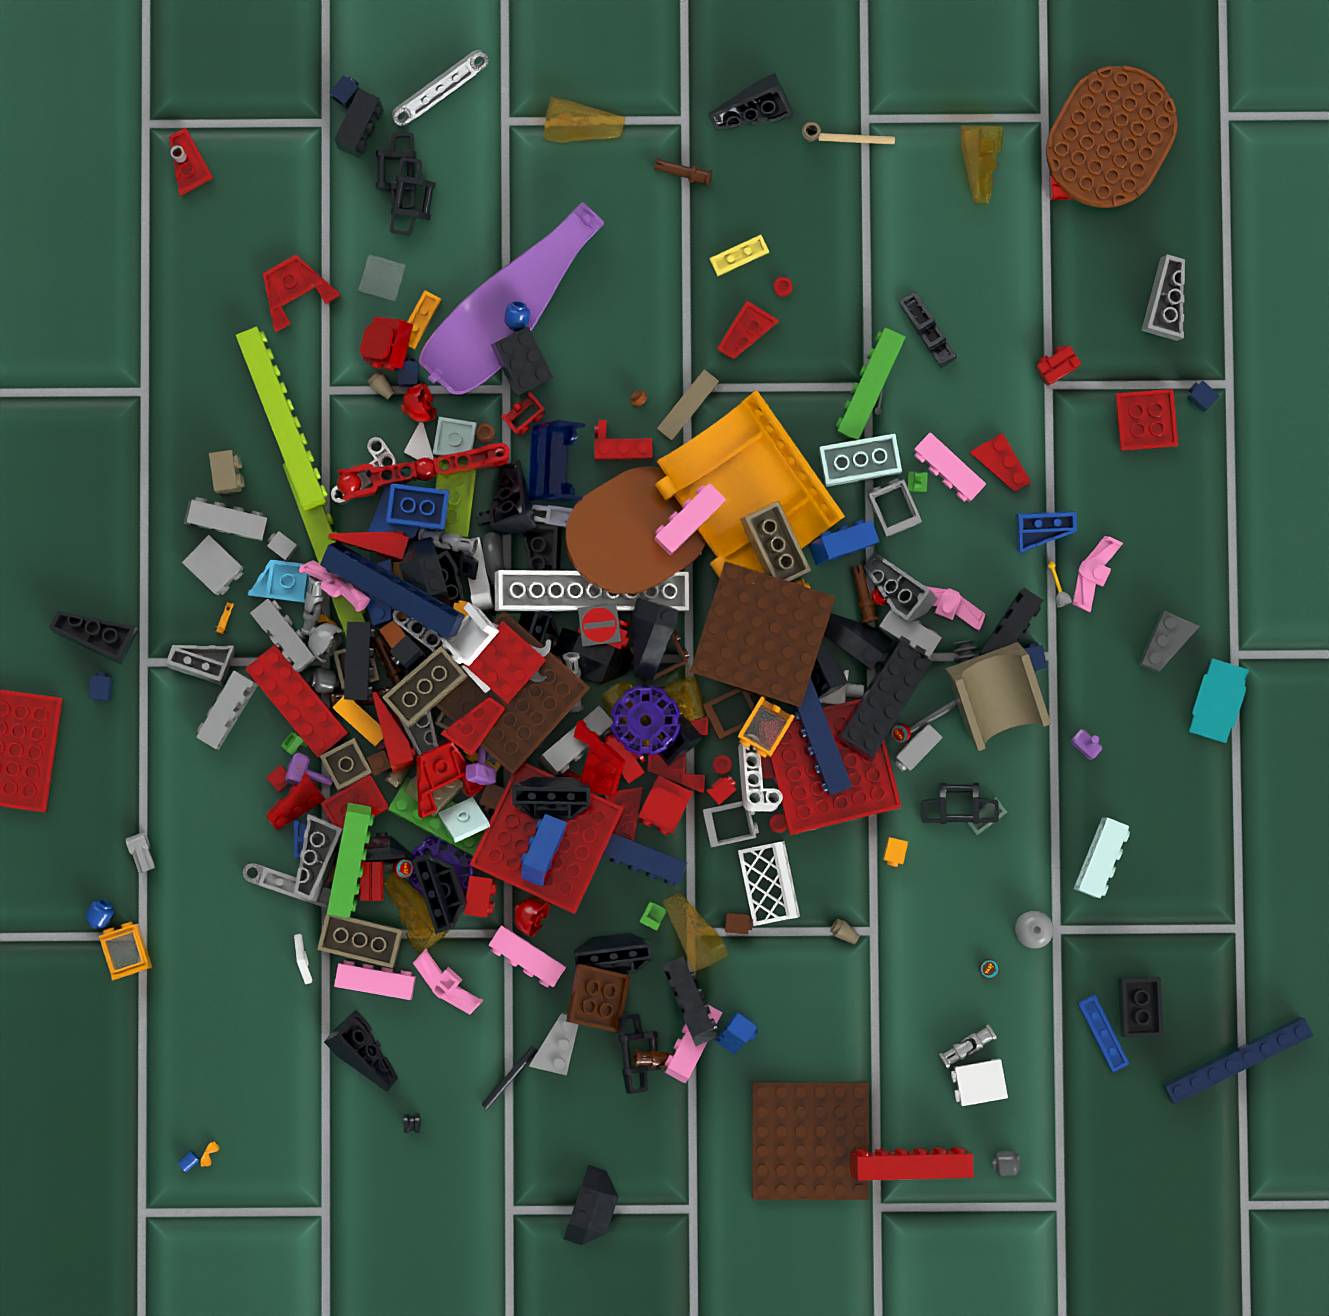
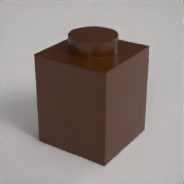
(379, 762)
(491, 797)
(738, 923)

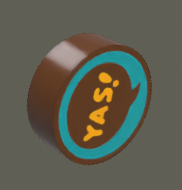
(989, 969)

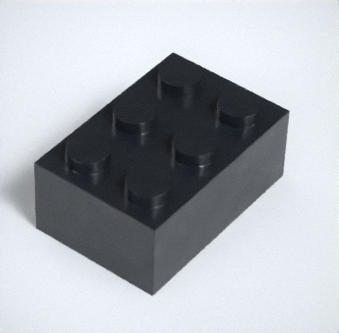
(359, 123)
(522, 361)
(1140, 1007)

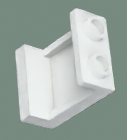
(472, 636)
(979, 1082)

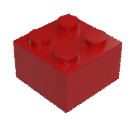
(479, 896)

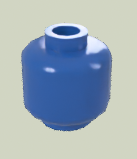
(517, 316)
(99, 914)

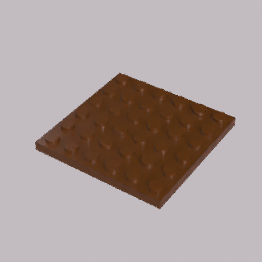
(762, 634)
(531, 711)
(807, 1138)

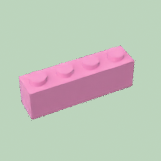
(949, 467)
(686, 522)
(527, 956)
(375, 981)
(687, 1054)

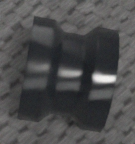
(412, 1123)

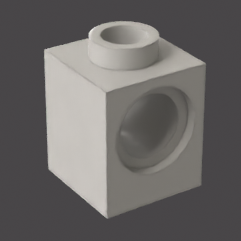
(282, 545)

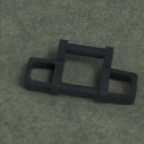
(397, 155)
(401, 180)
(944, 818)
(624, 1039)

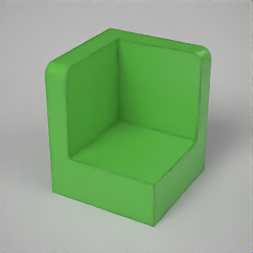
(653, 915)

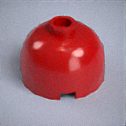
(418, 403)
(530, 914)

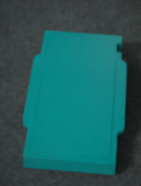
(1218, 700)

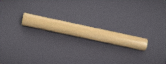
(857, 138)

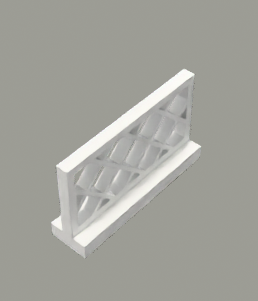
(785, 879)

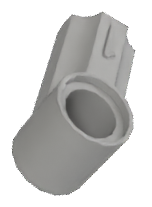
(139, 847)

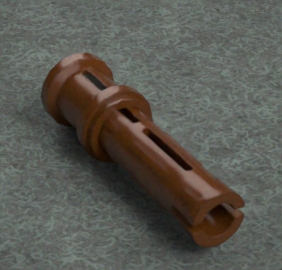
(692, 173)
(866, 603)
(394, 672)

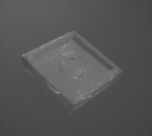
(382, 278)

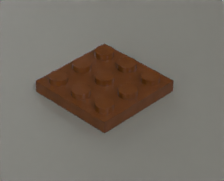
(597, 998)

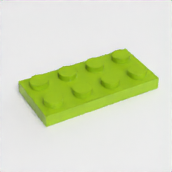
(461, 498)

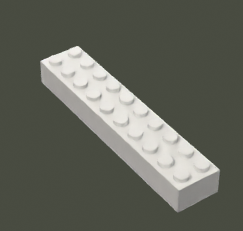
(569, 591)

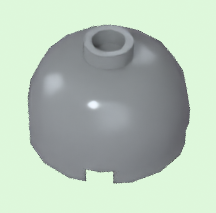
(324, 640)
(1034, 929)

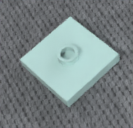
(454, 436)
(464, 819)

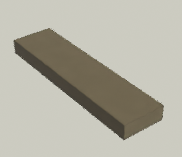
(688, 405)

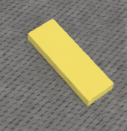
(739, 255)

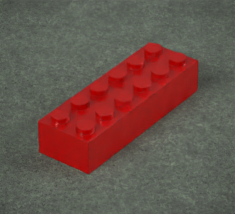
(297, 701)
(911, 1164)

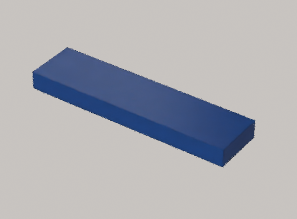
(1103, 1033)

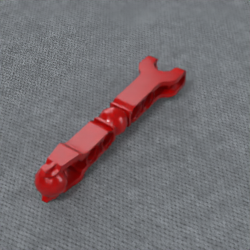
(423, 469)

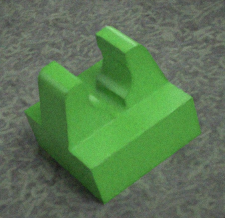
(917, 481)
(292, 742)

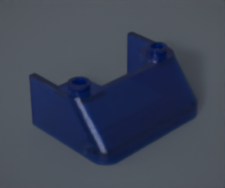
(550, 460)

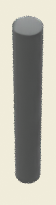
(932, 716)

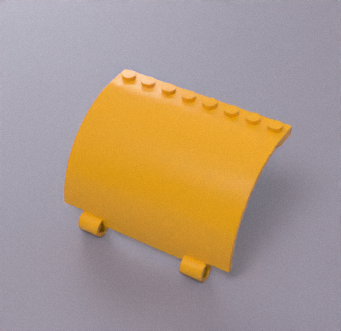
(751, 466)

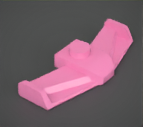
(1094, 572)
(335, 585)
(952, 603)
(445, 984)

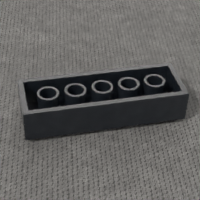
(884, 699)

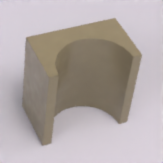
(997, 693)

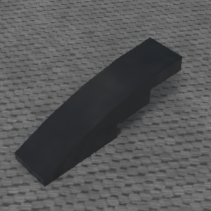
(927, 329)

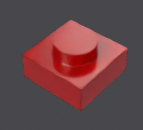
(601, 429)
(277, 778)

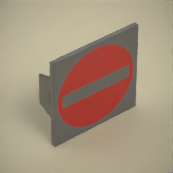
(599, 624)

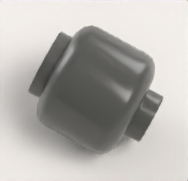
(324, 680)
(1007, 1163)

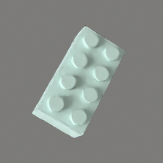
(860, 460)
(1101, 858)

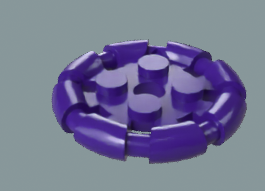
(645, 708)
(446, 855)

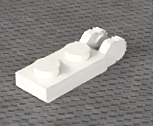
(555, 515)

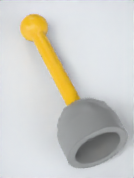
(1062, 598)

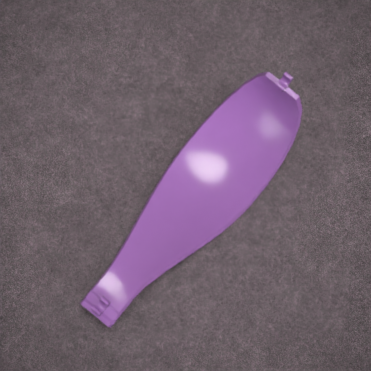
(460, 348)

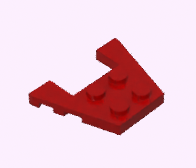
(289, 282)
(602, 764)
(438, 769)
(676, 771)

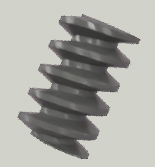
(964, 651)

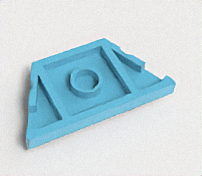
(282, 582)

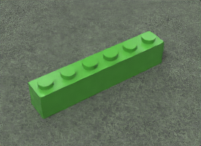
(871, 384)
(349, 860)

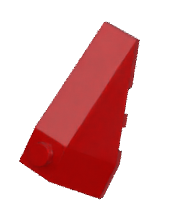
(383, 543)
(396, 743)

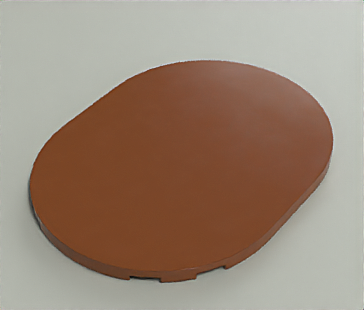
(1111, 136)
(615, 530)

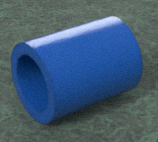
(188, 1161)

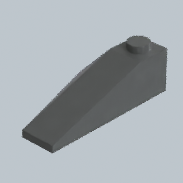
(901, 591)

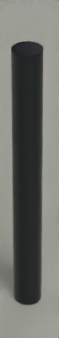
(509, 1077)

